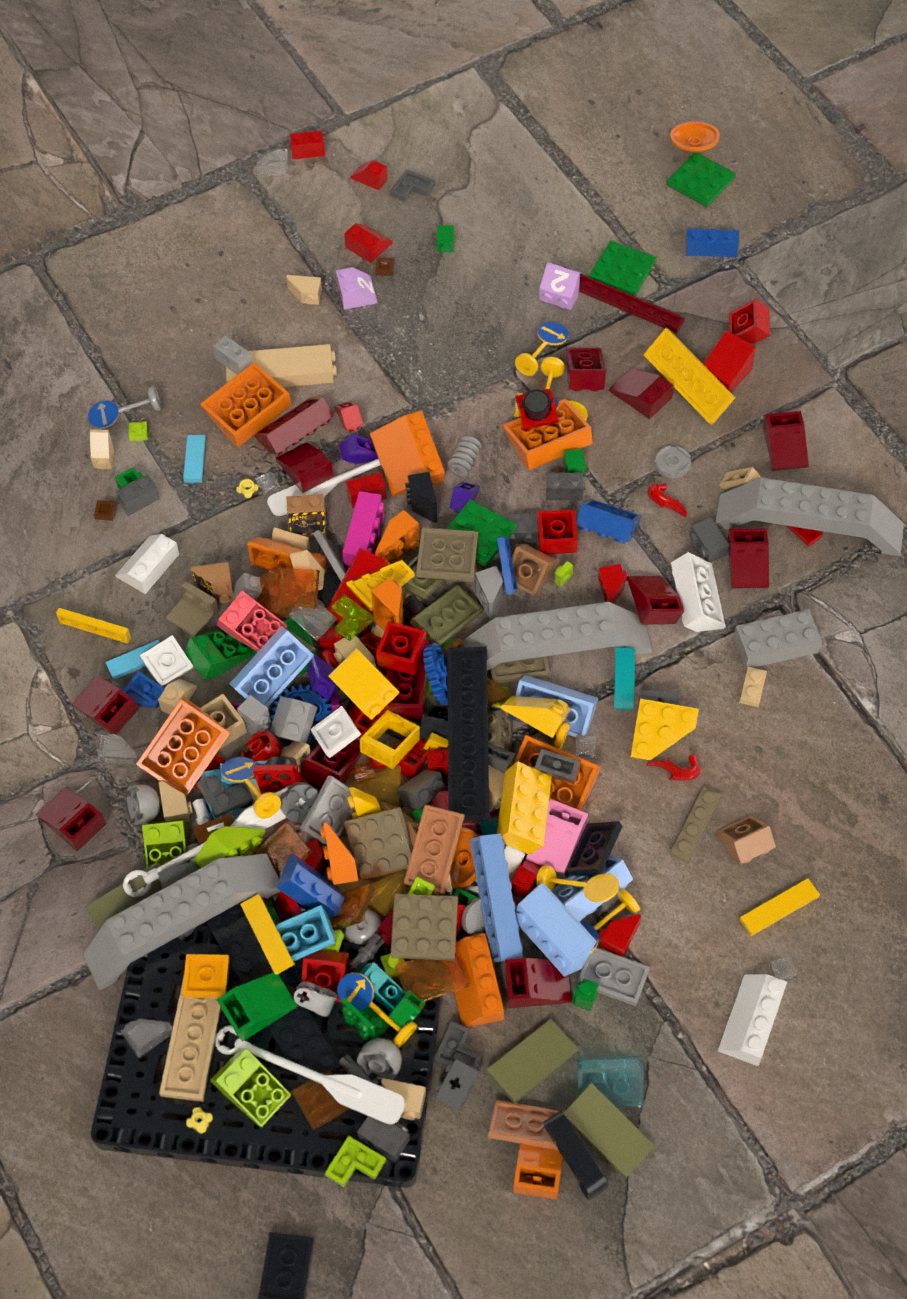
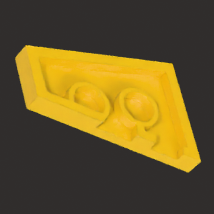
(397, 572)

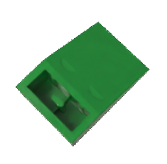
(216, 653)
(256, 1004)

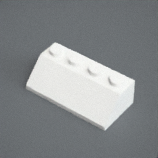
(697, 593)
(752, 1017)

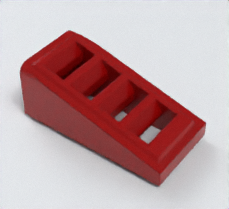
(409, 768)

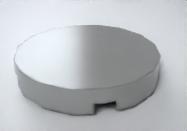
(673, 462)
(473, 918)

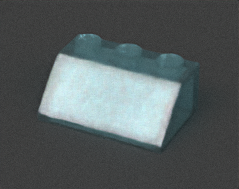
(614, 1076)

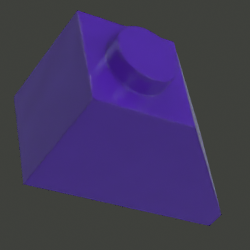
(357, 449)
(462, 494)
(318, 674)

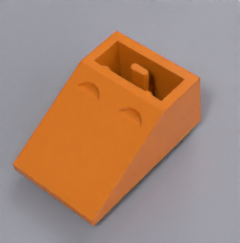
(399, 538)
(342, 862)
(538, 1171)

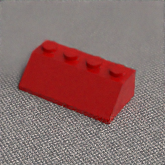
(362, 564)

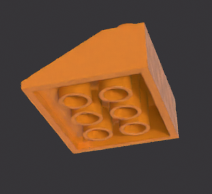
(246, 404)
(549, 442)
(405, 450)
(183, 747)
(561, 791)

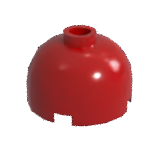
(262, 747)

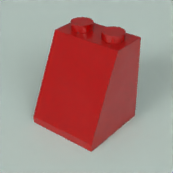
(731, 360)

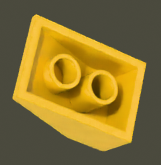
(541, 713)

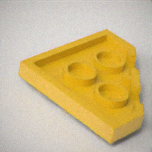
(660, 727)

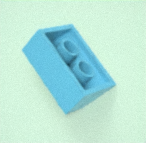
(307, 933)

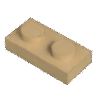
(753, 687)

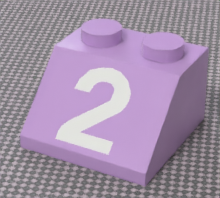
(559, 286)
(355, 288)

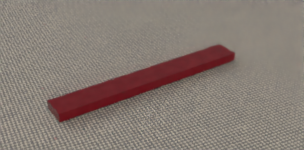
(630, 304)

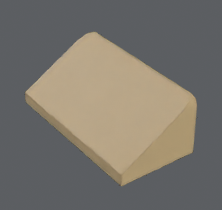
(292, 539)

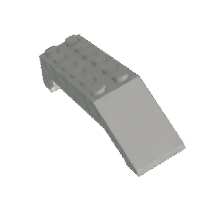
(812, 509)
(560, 633)
(176, 912)

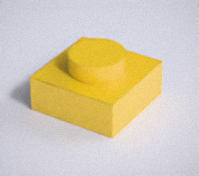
(435, 742)

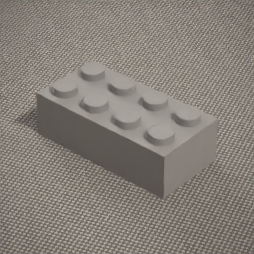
(777, 639)

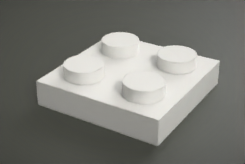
(166, 661)
(335, 731)

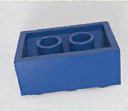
(712, 242)
(607, 520)
(309, 887)

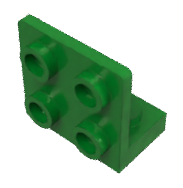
(367, 1021)

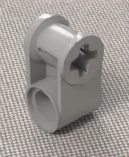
(317, 998)

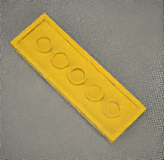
(689, 376)

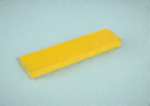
(93, 625)
(779, 907)
(267, 934)

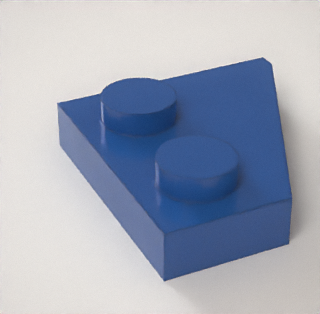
(144, 691)

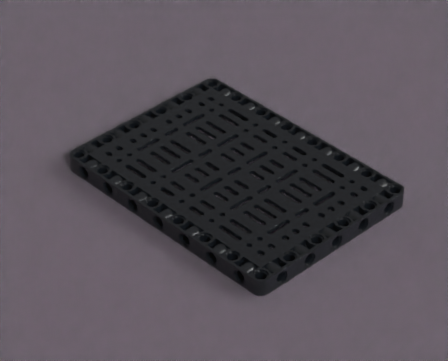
(253, 1146)

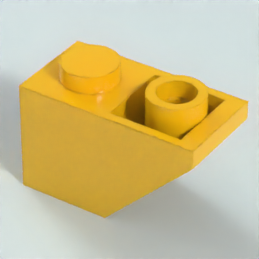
(362, 803)

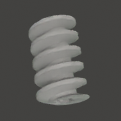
(464, 455)

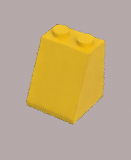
(364, 684)

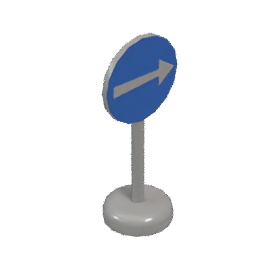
(106, 412)

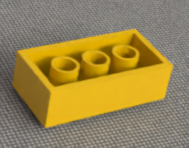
(524, 808)

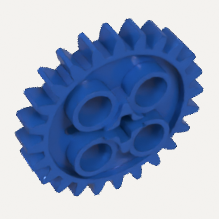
(437, 671)
(311, 697)

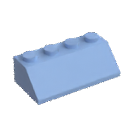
(272, 668)
(581, 704)
(573, 896)
(554, 930)

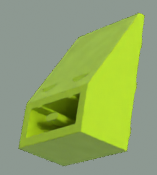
(164, 841)
(229, 843)
(250, 1087)

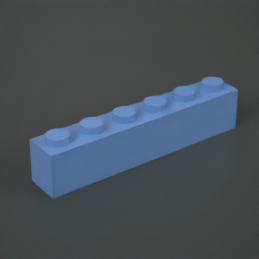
(496, 897)

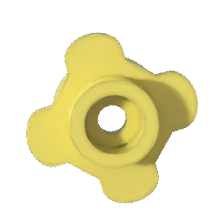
(247, 483)
(199, 1126)

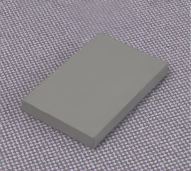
(329, 805)
(616, 975)

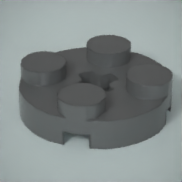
(291, 797)

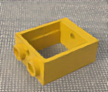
(383, 753)

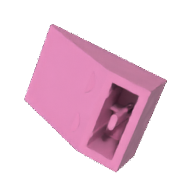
(561, 837)

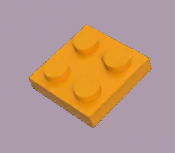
(205, 976)

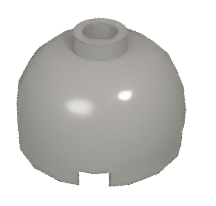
(143, 803)
(364, 931)
(380, 1058)

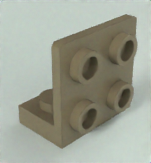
(193, 610)
(500, 730)

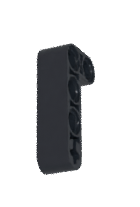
(576, 1155)

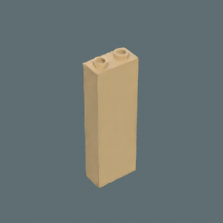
(295, 365)

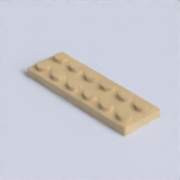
(191, 1048)

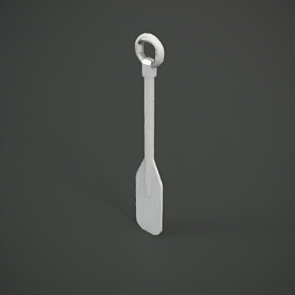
(278, 502)
(246, 819)
(346, 1089)

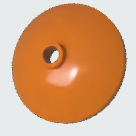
(694, 136)
(463, 871)

